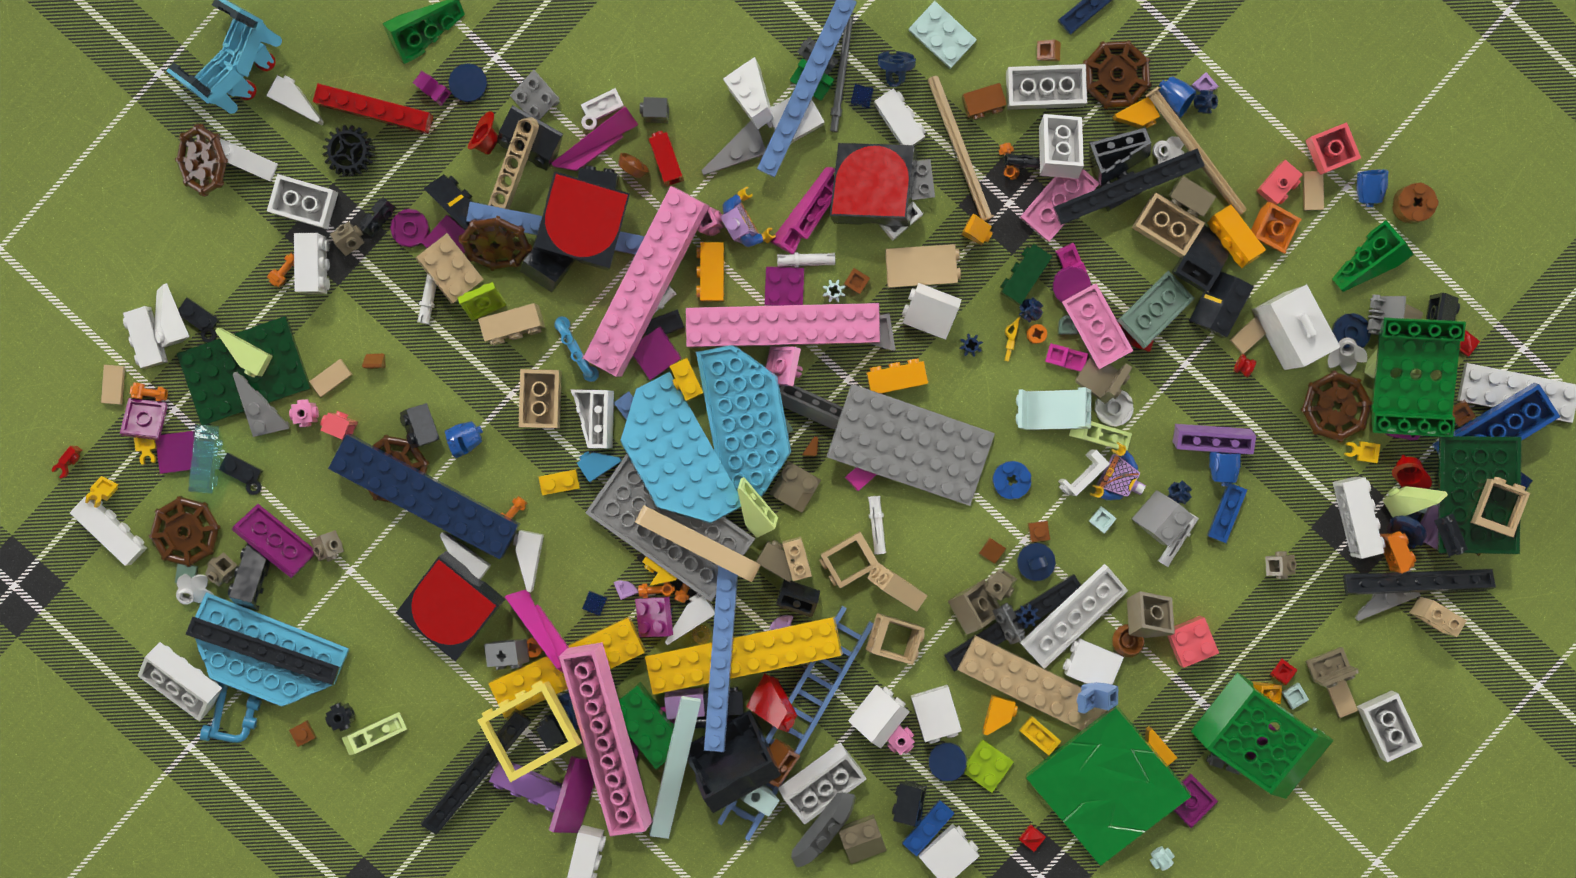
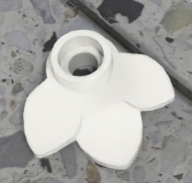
(1172, 149)
(1347, 357)
(193, 586)

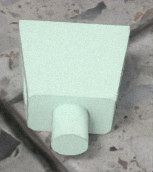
(762, 800)

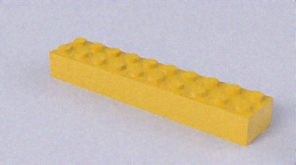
(750, 655)

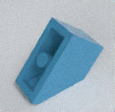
(596, 464)

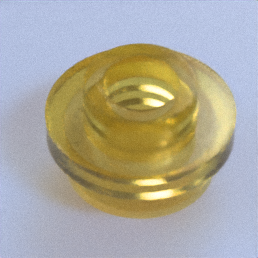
(705, 629)

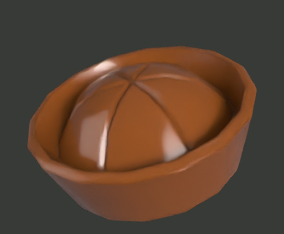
(632, 165)
(1126, 644)

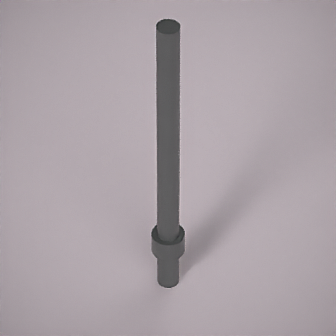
(836, 111)

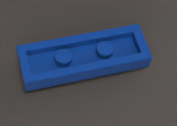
(1227, 512)
(928, 828)

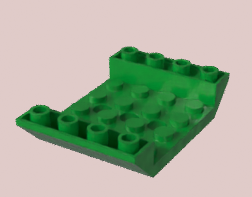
(1417, 404)
(1240, 718)

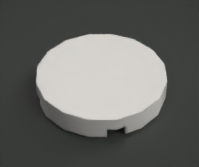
(1115, 411)

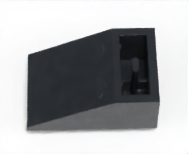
(1202, 261)
(546, 268)

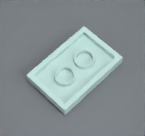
(942, 34)

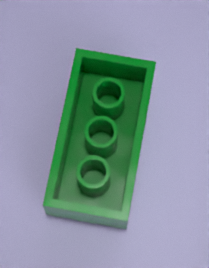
(647, 724)

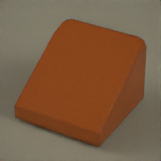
(1048, 50)
(374, 361)
(812, 448)
(992, 550)

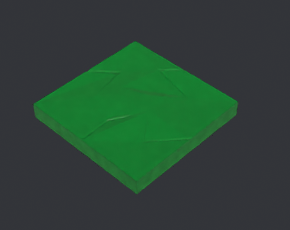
(1108, 785)

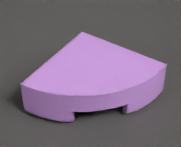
(1205, 82)
(625, 589)
(782, 621)

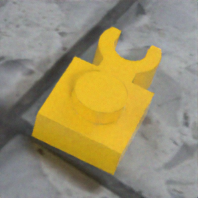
(145, 446)
(1365, 452)
(101, 489)

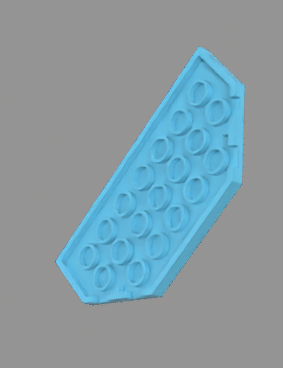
(744, 416)
(676, 455)
(254, 675)

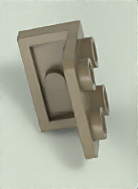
(1103, 382)
(1331, 668)

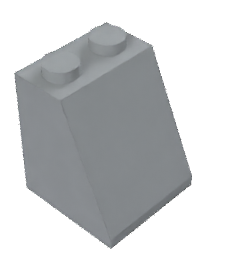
(1162, 518)

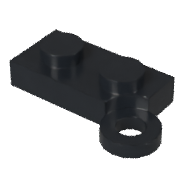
(199, 318)
(242, 471)

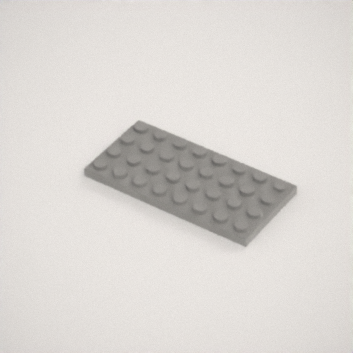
(910, 444)
(618, 509)

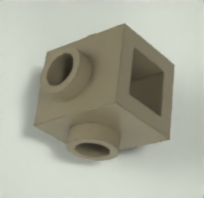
(347, 238)
(327, 546)
(1280, 565)
(221, 569)
(1000, 585)

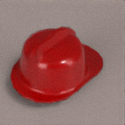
(484, 136)
(1411, 473)

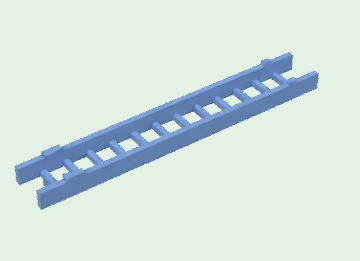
(813, 721)

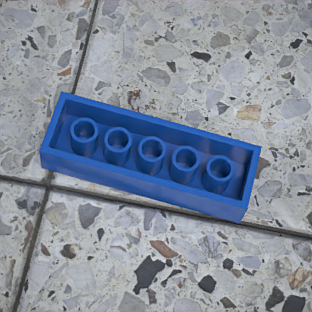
(1514, 417)

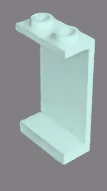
(1054, 409)

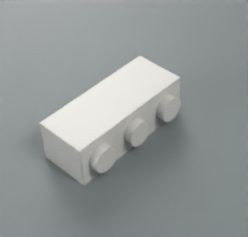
(899, 118)
(141, 325)

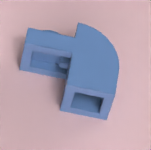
(1097, 695)

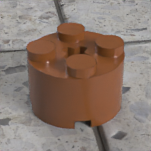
(1425, 203)

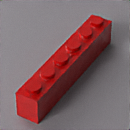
(372, 108)

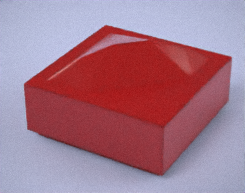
(1469, 344)
(1283, 672)
(1032, 837)

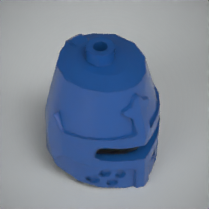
(1177, 94)
(1372, 186)
(463, 438)
(1225, 467)

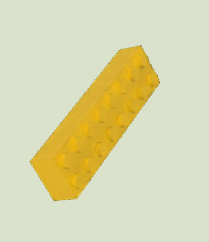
(620, 645)

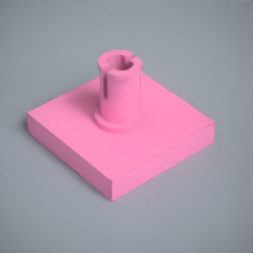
(783, 363)

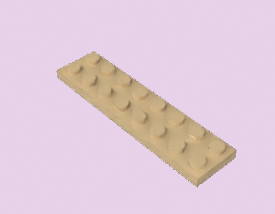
(1026, 682)

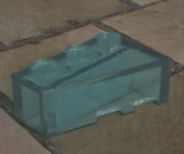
(204, 459)

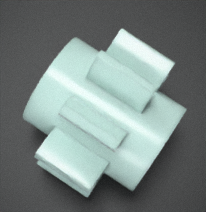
(828, 293)
(1162, 858)

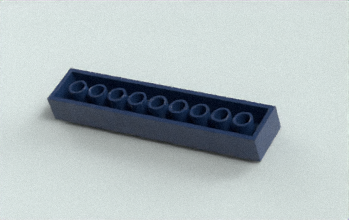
(424, 496)

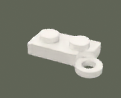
(600, 107)

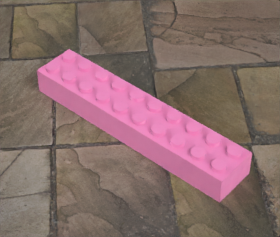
(646, 281)
(783, 325)
(605, 739)

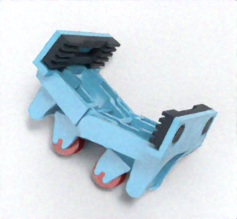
(239, 51)

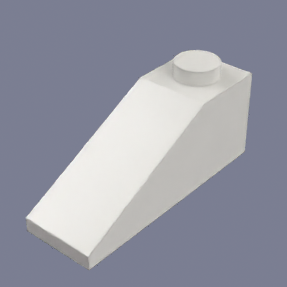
(288, 94)
(248, 161)
(168, 323)
(528, 552)
(472, 561)
(694, 614)

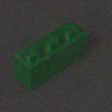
(1025, 274)

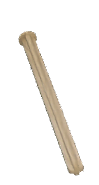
(1191, 144)
(959, 148)

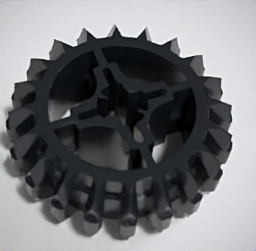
(355, 148)

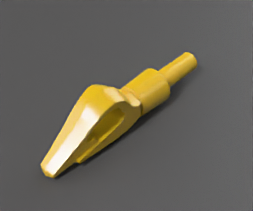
(1011, 338)

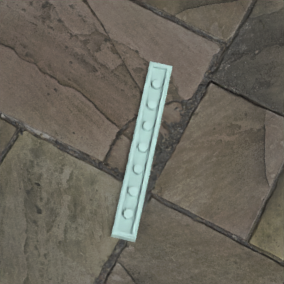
(675, 767)

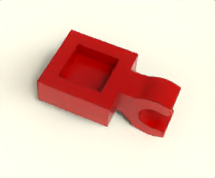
(69, 457)

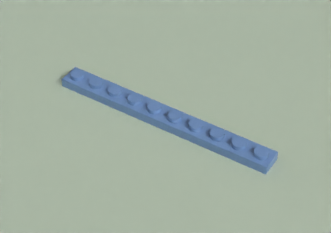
(806, 86)
(626, 242)
(721, 660)

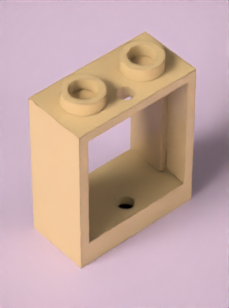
(1510, 529)
(865, 548)
(795, 550)
(896, 586)
(1438, 616)
(878, 633)

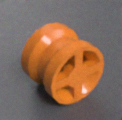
(1033, 335)
(534, 646)

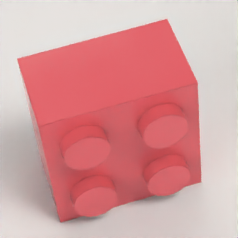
(1333, 148)
(1192, 642)

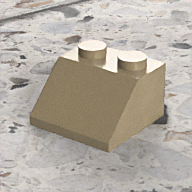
(1191, 196)
(775, 560)
(974, 607)
(1150, 615)
(862, 839)

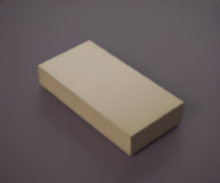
(1313, 191)
(1248, 335)
(330, 378)
(113, 384)
(1342, 699)

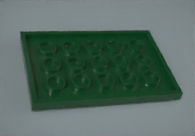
(211, 369)
(1463, 472)

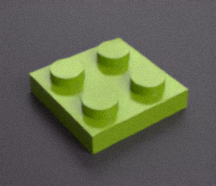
(482, 301)
(987, 765)

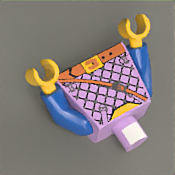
(739, 222)
(1119, 477)

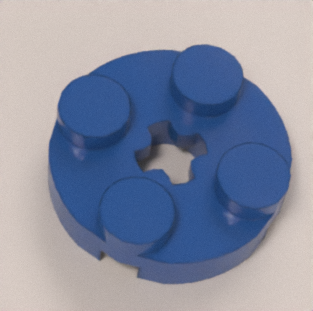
(1002, 485)

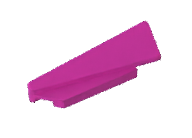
(597, 141)
(806, 213)
(538, 625)

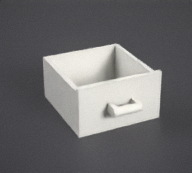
(1296, 328)

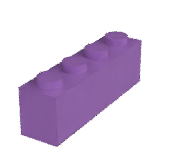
(1214, 439)
(531, 785)

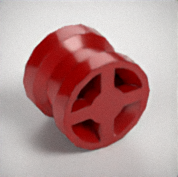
(1245, 365)

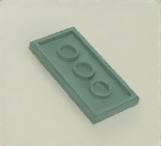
(1155, 309)

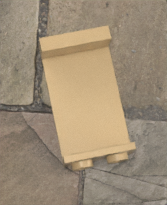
(922, 265)

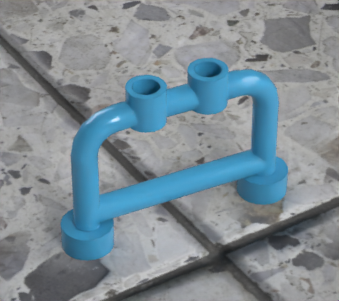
(563, 324)
(249, 721)

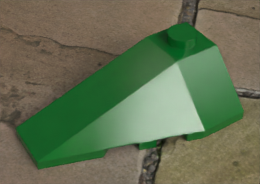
(417, 29)
(1377, 255)

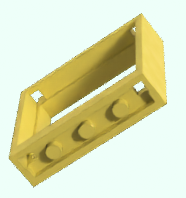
(560, 714)

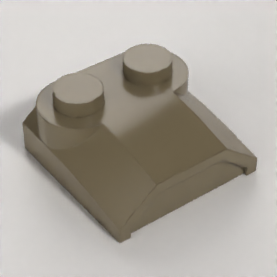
(795, 486)

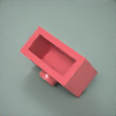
(1279, 182)
(338, 424)

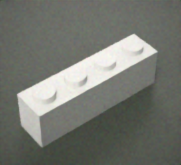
(109, 531)

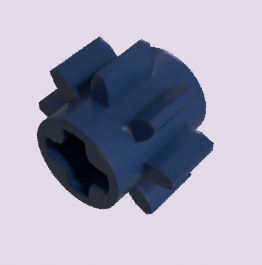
(1205, 101)
(1031, 309)
(973, 340)
(1180, 492)
(1024, 611)

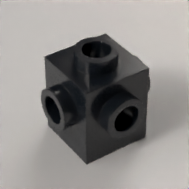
(345, 712)

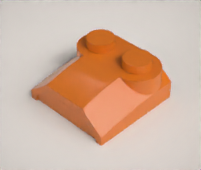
(1275, 226)
(1397, 552)

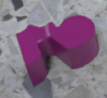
(432, 88)

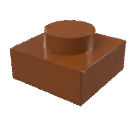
(856, 281)
(1462, 413)
(1038, 531)
(302, 733)

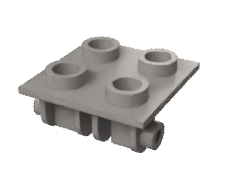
(535, 96)
(923, 184)
(1384, 307)

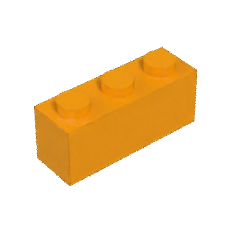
(1236, 236)
(711, 271)
(897, 376)

